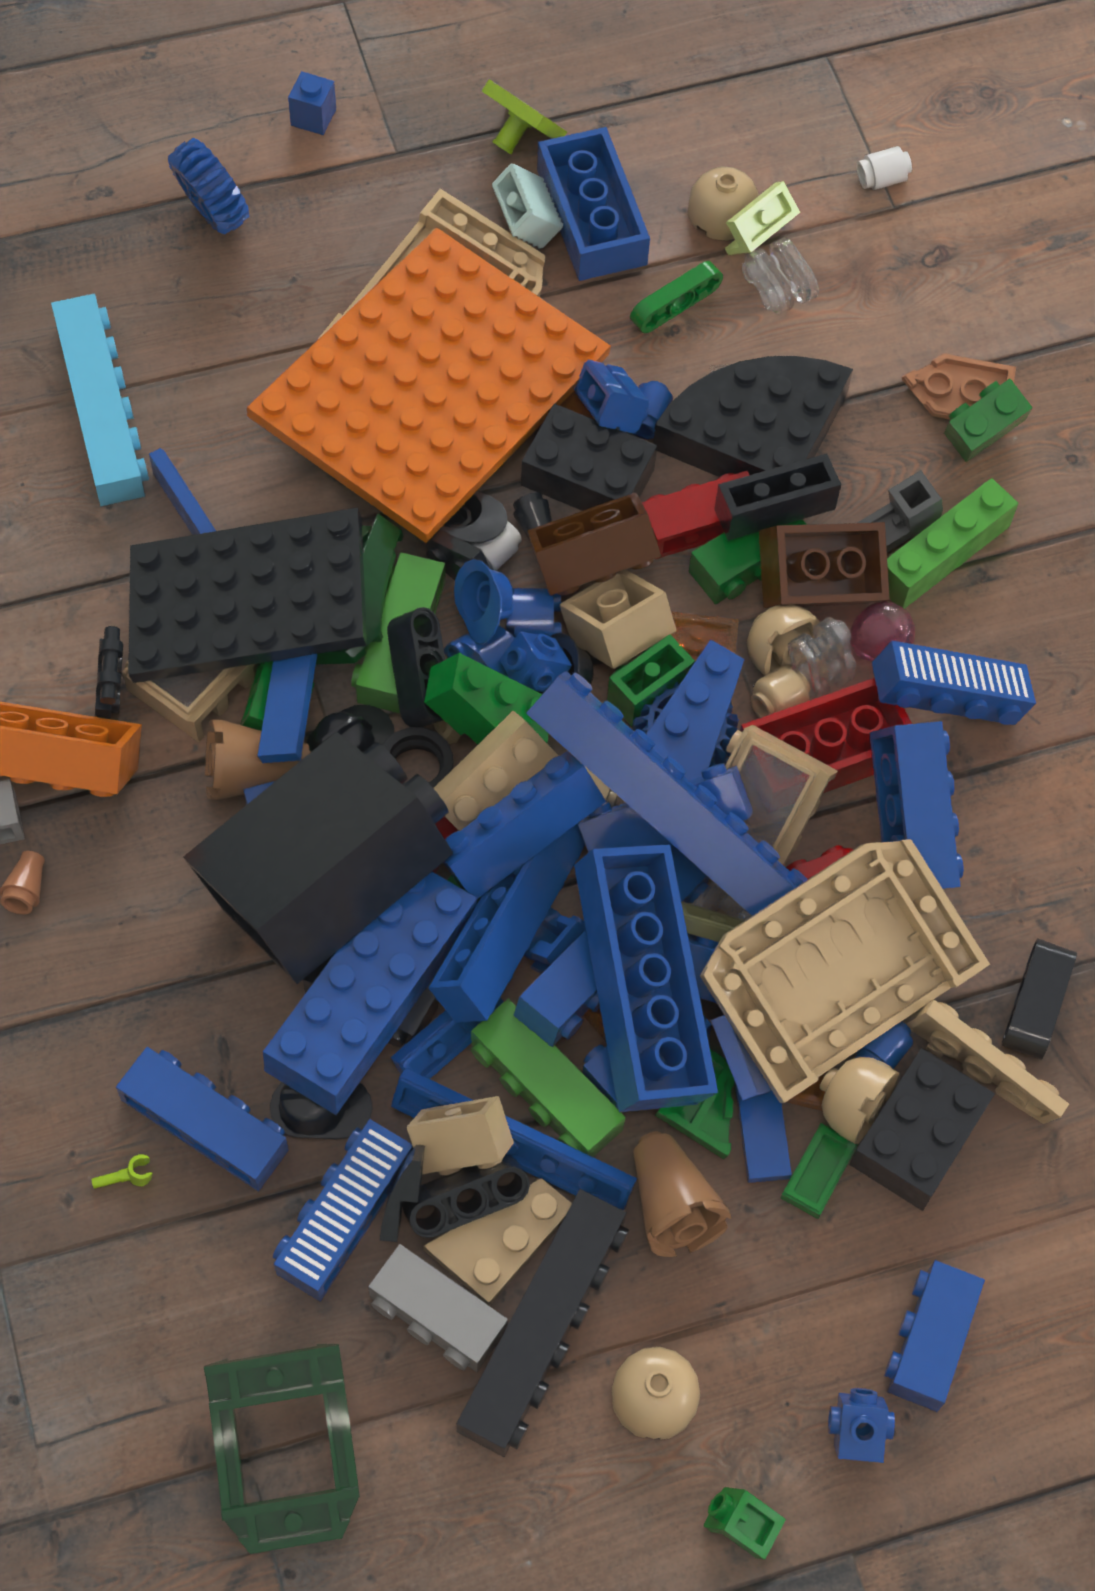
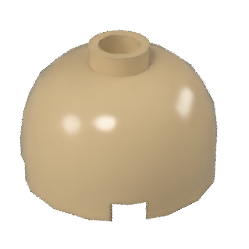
(719, 197)
(772, 633)
(856, 1095)
(655, 1393)

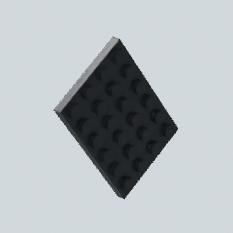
(246, 595)

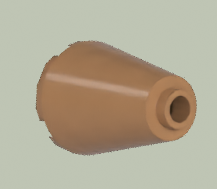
(234, 760)
(675, 1198)

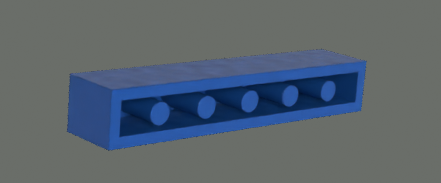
(502, 931)
(568, 987)

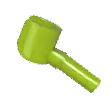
(126, 1174)

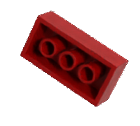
(836, 729)

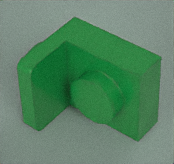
(744, 1521)

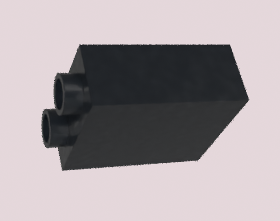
(323, 852)

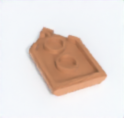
(954, 381)

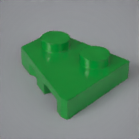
(710, 1119)

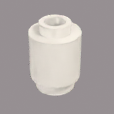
(884, 168)
(501, 548)

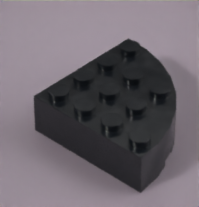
(754, 414)

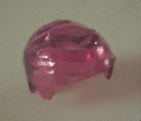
(878, 626)

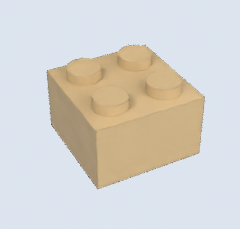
(618, 618)

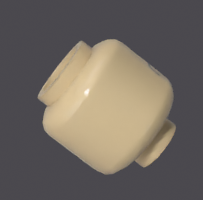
(779, 691)

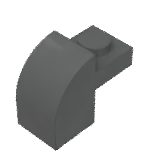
(911, 510)

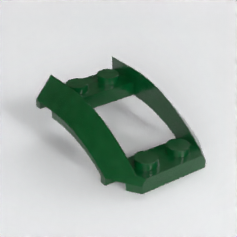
(378, 560)
(269, 1379)

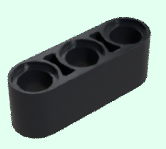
(414, 649)
(1039, 999)
(486, 1199)

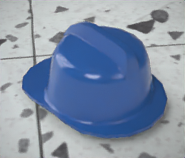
(482, 599)

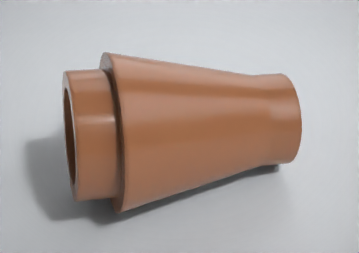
(23, 885)

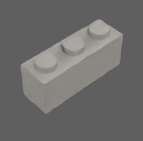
(437, 1309)

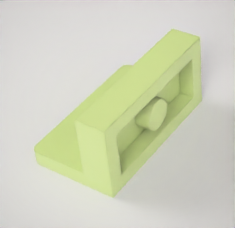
(761, 219)

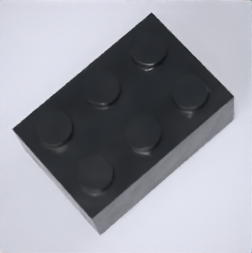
(585, 462)
(921, 1129)

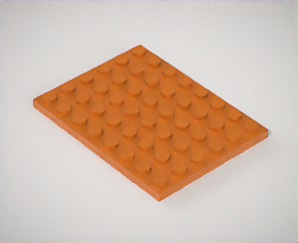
(428, 383)

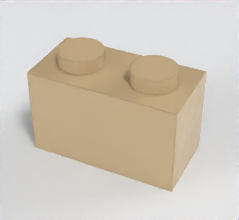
(462, 1135)

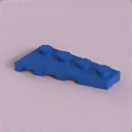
(696, 711)

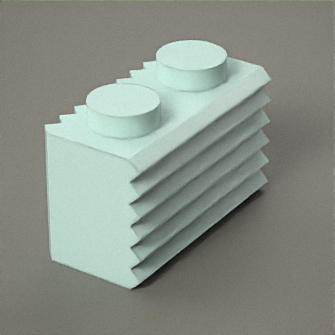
(527, 205)

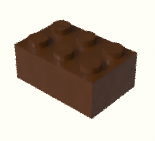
(594, 544)
(824, 564)

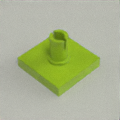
(520, 118)

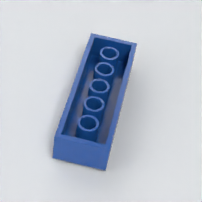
(645, 978)
(367, 993)

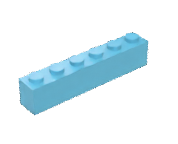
(98, 399)

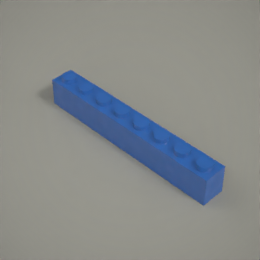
(662, 794)

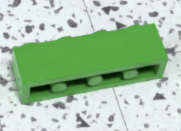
(949, 542)
(411, 585)
(546, 1081)

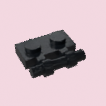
(109, 673)

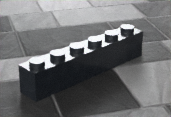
(541, 1323)

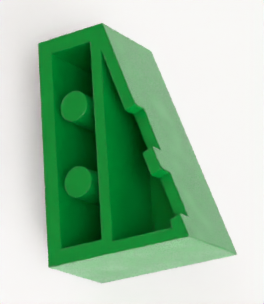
(477, 697)

